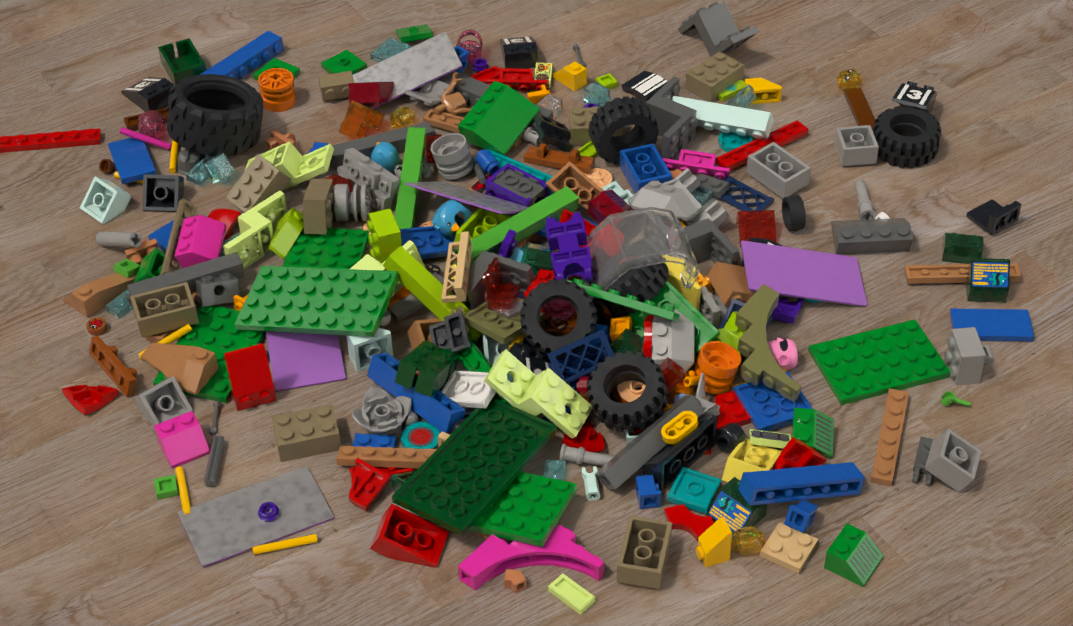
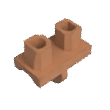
(278, 139)
(137, 253)

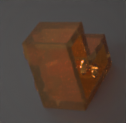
(359, 120)

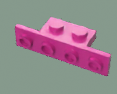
(698, 163)

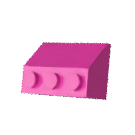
(199, 240)

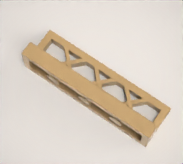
(461, 272)

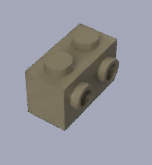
(335, 85)

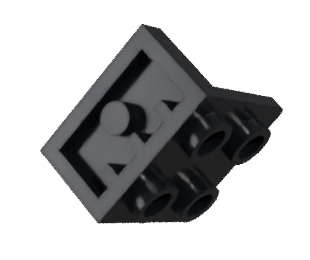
(994, 217)

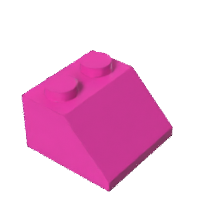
(181, 439)

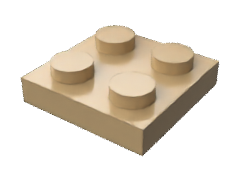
(789, 547)

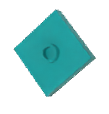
(694, 490)

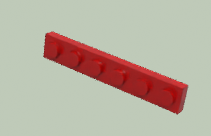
(780, 136)
(50, 140)

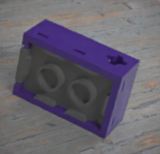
(516, 186)

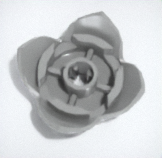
(381, 413)

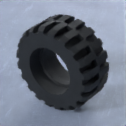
(617, 115)
(907, 136)
(638, 282)
(551, 291)
(619, 370)

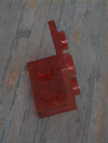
(756, 225)
(498, 295)

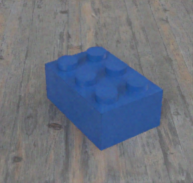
(643, 165)

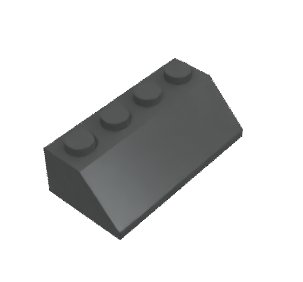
(871, 236)

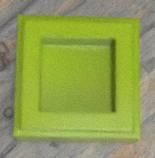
(607, 81)

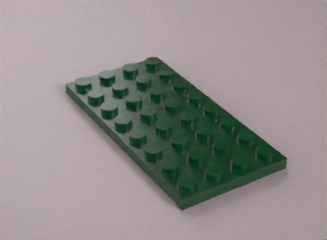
(474, 466)

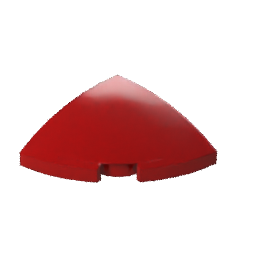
(226, 216)
(89, 398)
(586, 438)
(798, 455)

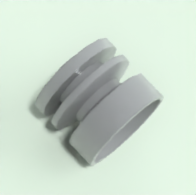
(452, 156)
(351, 202)

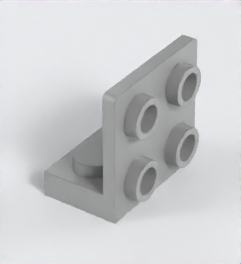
(430, 93)
(712, 307)

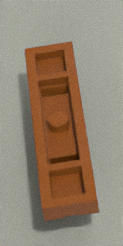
(558, 159)
(107, 359)

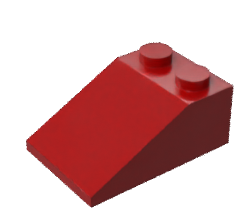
(250, 377)
(408, 538)

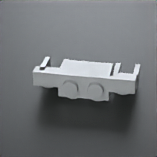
(363, 170)
(688, 183)

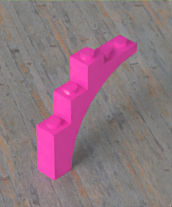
(496, 556)

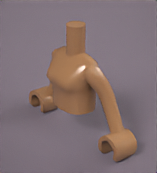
(453, 103)

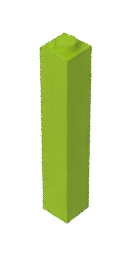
(424, 286)

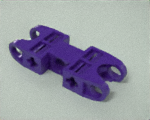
(567, 239)

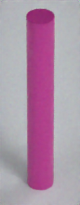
(145, 138)

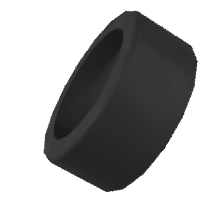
(793, 213)

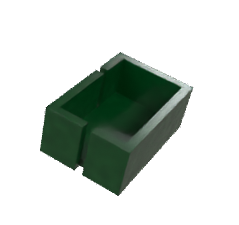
(185, 65)
(434, 368)

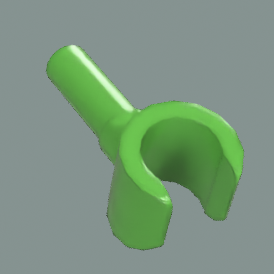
(949, 397)

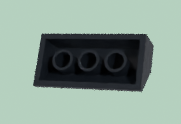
(671, 458)

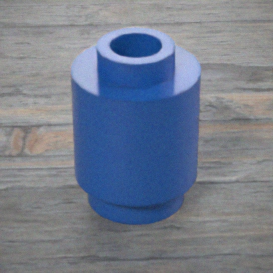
(487, 162)

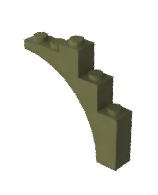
(754, 345)

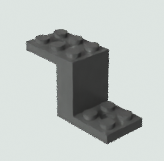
(717, 29)
(675, 120)
(710, 243)
(510, 272)

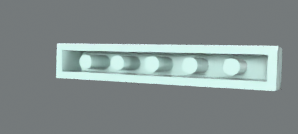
(730, 118)

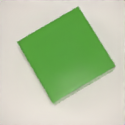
(126, 268)
(166, 487)

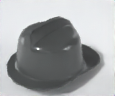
(187, 160)

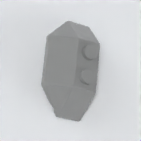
(664, 197)
(674, 341)

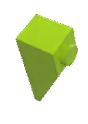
(287, 232)

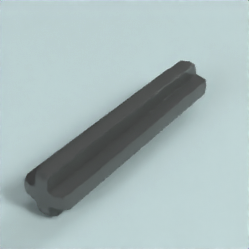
(214, 461)

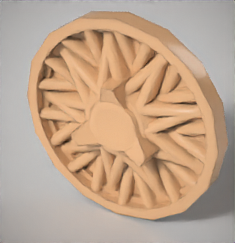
(600, 176)

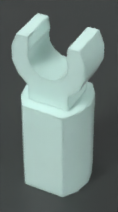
(591, 484)

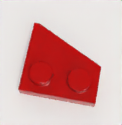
(731, 410)
(366, 484)

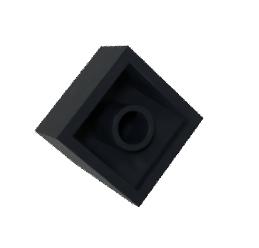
(162, 192)

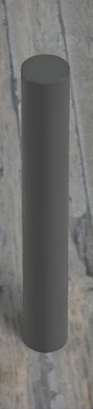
(479, 172)

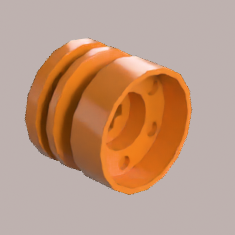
(277, 89)
(719, 364)

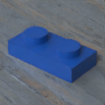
(374, 440)

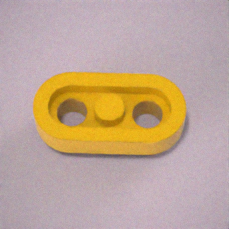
(678, 428)

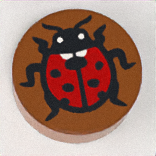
(96, 326)

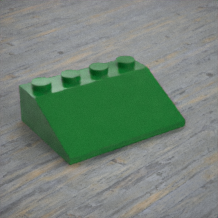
(498, 119)

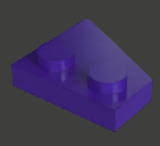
(508, 244)
(787, 311)

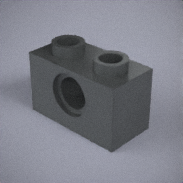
(206, 286)

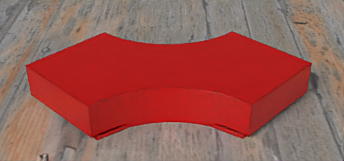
(647, 347)
(687, 521)

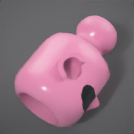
(784, 353)

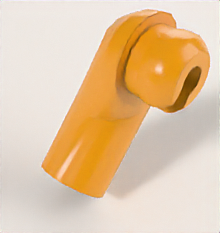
(691, 379)

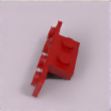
(518, 79)

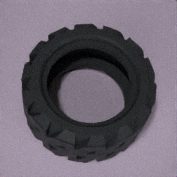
(214, 114)

